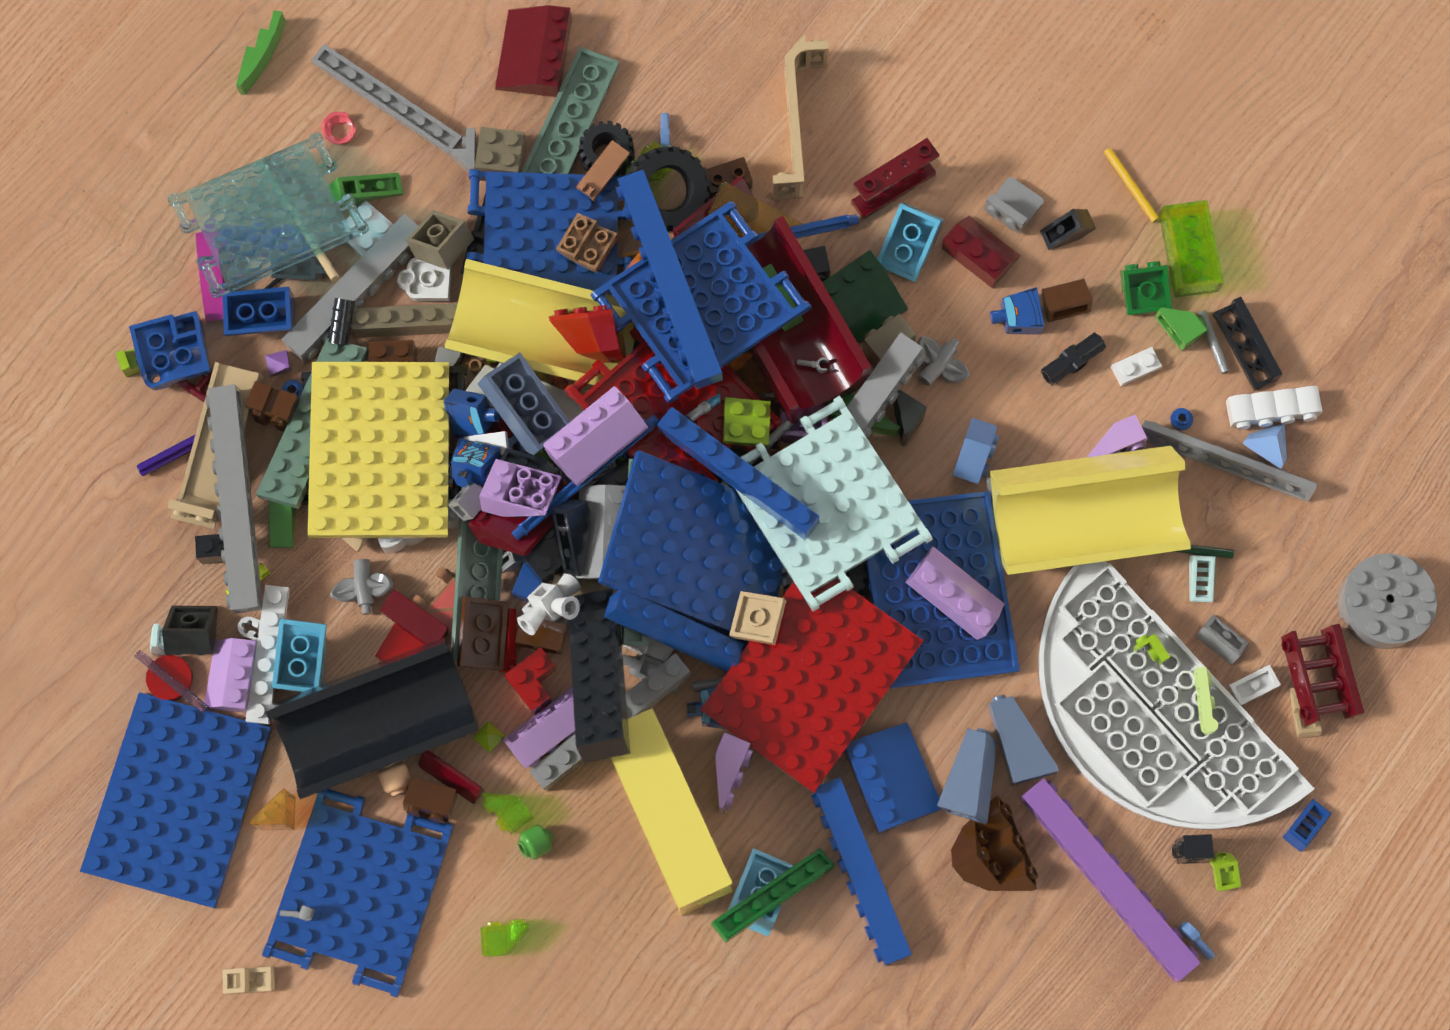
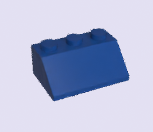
(258, 311)

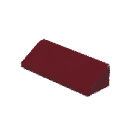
(413, 618)
(450, 776)

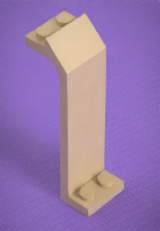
(801, 56)
(197, 496)

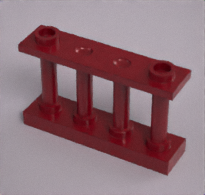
(895, 178)
(1341, 669)

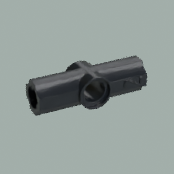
(1073, 359)

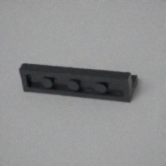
(1255, 340)

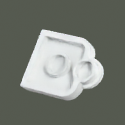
(425, 281)

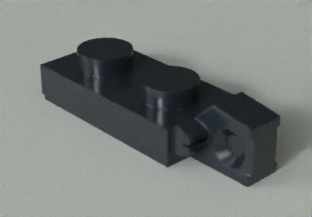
(530, 461)

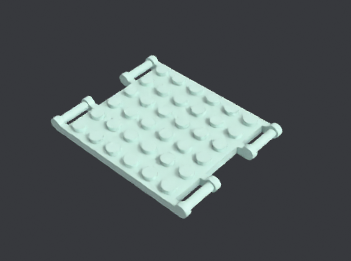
(851, 492)

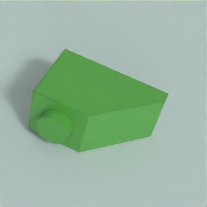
(1181, 326)

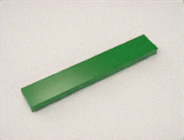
(772, 895)

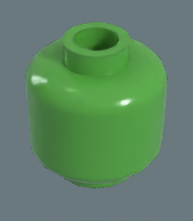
(535, 842)

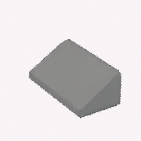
(1222, 639)

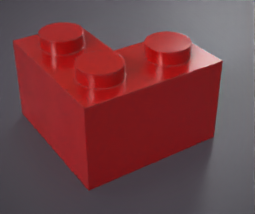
(526, 680)

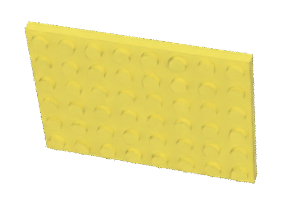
(379, 450)

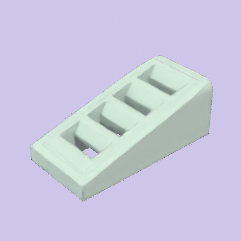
(1193, 569)
(156, 642)

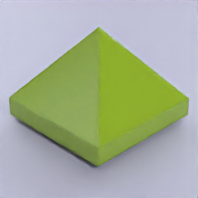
(488, 736)

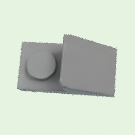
(466, 156)

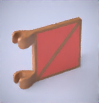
(443, 604)

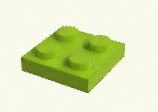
(746, 422)

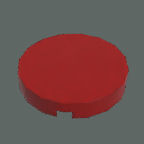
(178, 669)

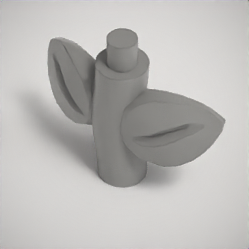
(941, 362)
(362, 586)

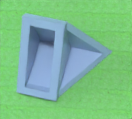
(1269, 444)

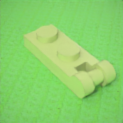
(1205, 702)

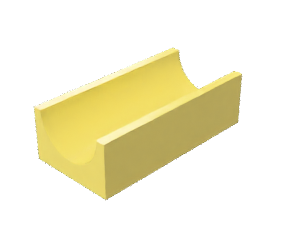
(509, 314)
(1088, 510)
(670, 817)

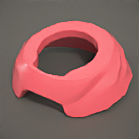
(334, 119)

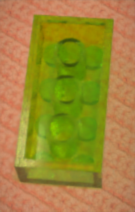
(1191, 248)

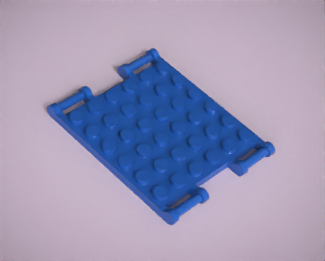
(531, 215)
(729, 290)
(365, 888)

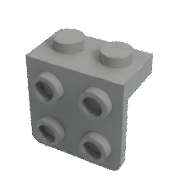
(1013, 204)

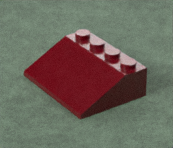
(534, 50)
(496, 530)

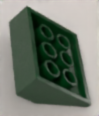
(864, 295)

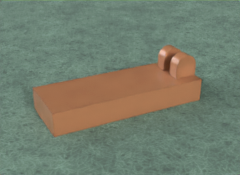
(603, 170)

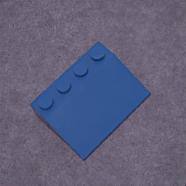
(892, 777)

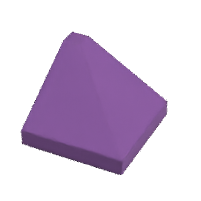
(278, 363)

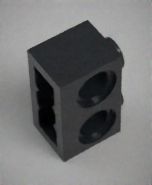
(1193, 849)

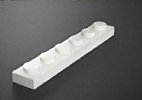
(261, 690)

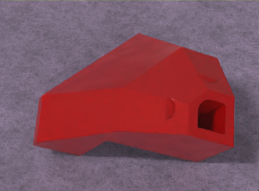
(591, 332)

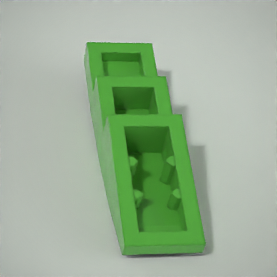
(257, 58)

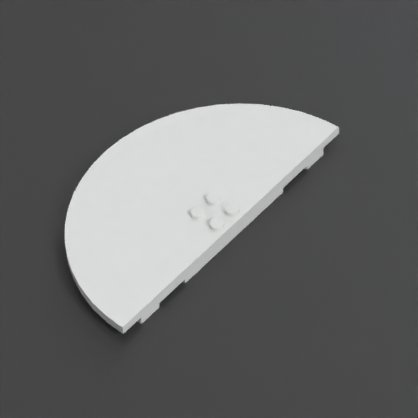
(1138, 722)

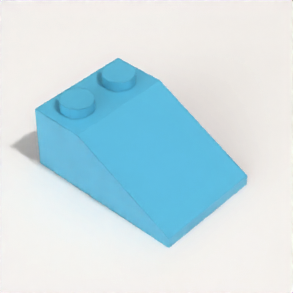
(909, 241)
(299, 655)
(757, 873)

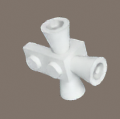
(550, 603)

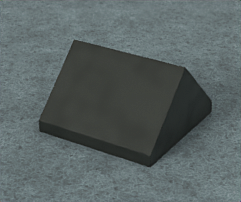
(908, 414)

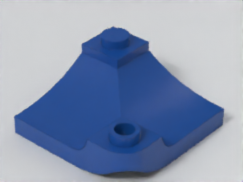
(170, 349)

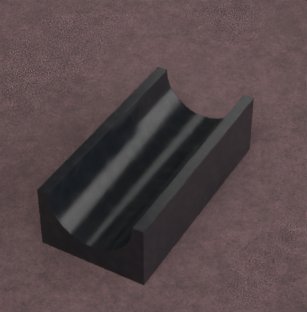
(373, 717)

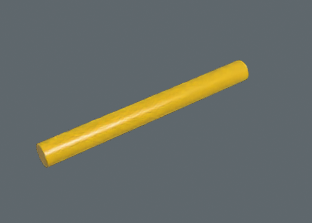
(1132, 186)

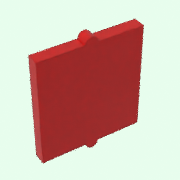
(396, 643)

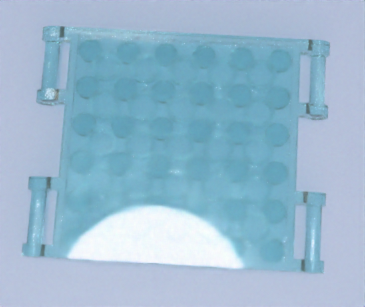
(268, 215)

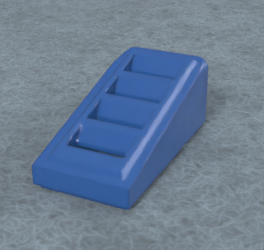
(1298, 837)

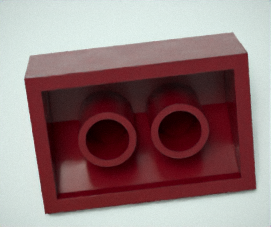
(979, 251)

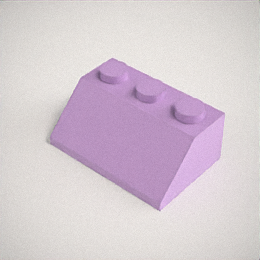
(231, 674)

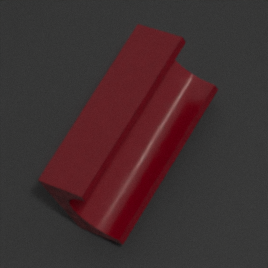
(821, 334)

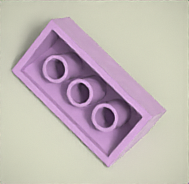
(595, 436)
(956, 593)
(543, 731)

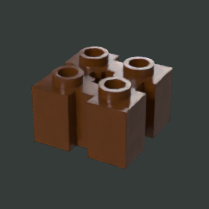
(271, 405)

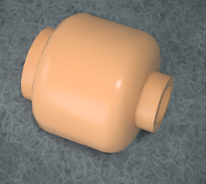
(394, 778)

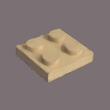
(757, 618)

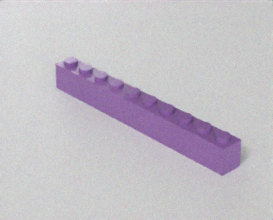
(1110, 881)

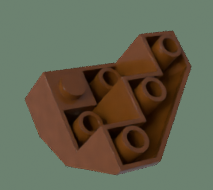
(994, 853)

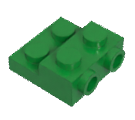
(1145, 288)

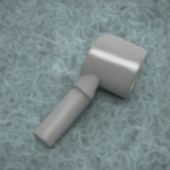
(814, 364)
(305, 913)

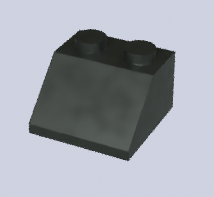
(190, 630)

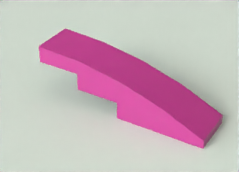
(212, 306)

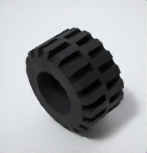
(602, 135)

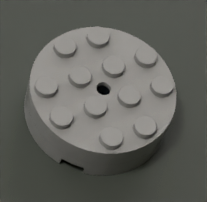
(1387, 601)

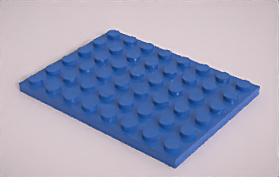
(966, 535)
(687, 544)
(176, 800)

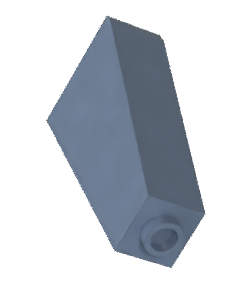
(1019, 744)
(971, 777)

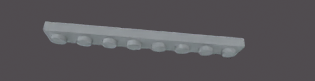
(386, 99)
(1229, 461)

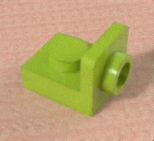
(1156, 649)
(1225, 871)

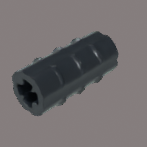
(341, 321)

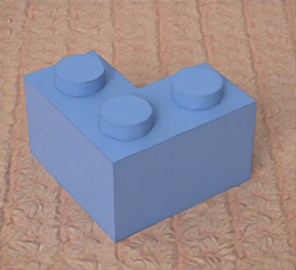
(977, 447)

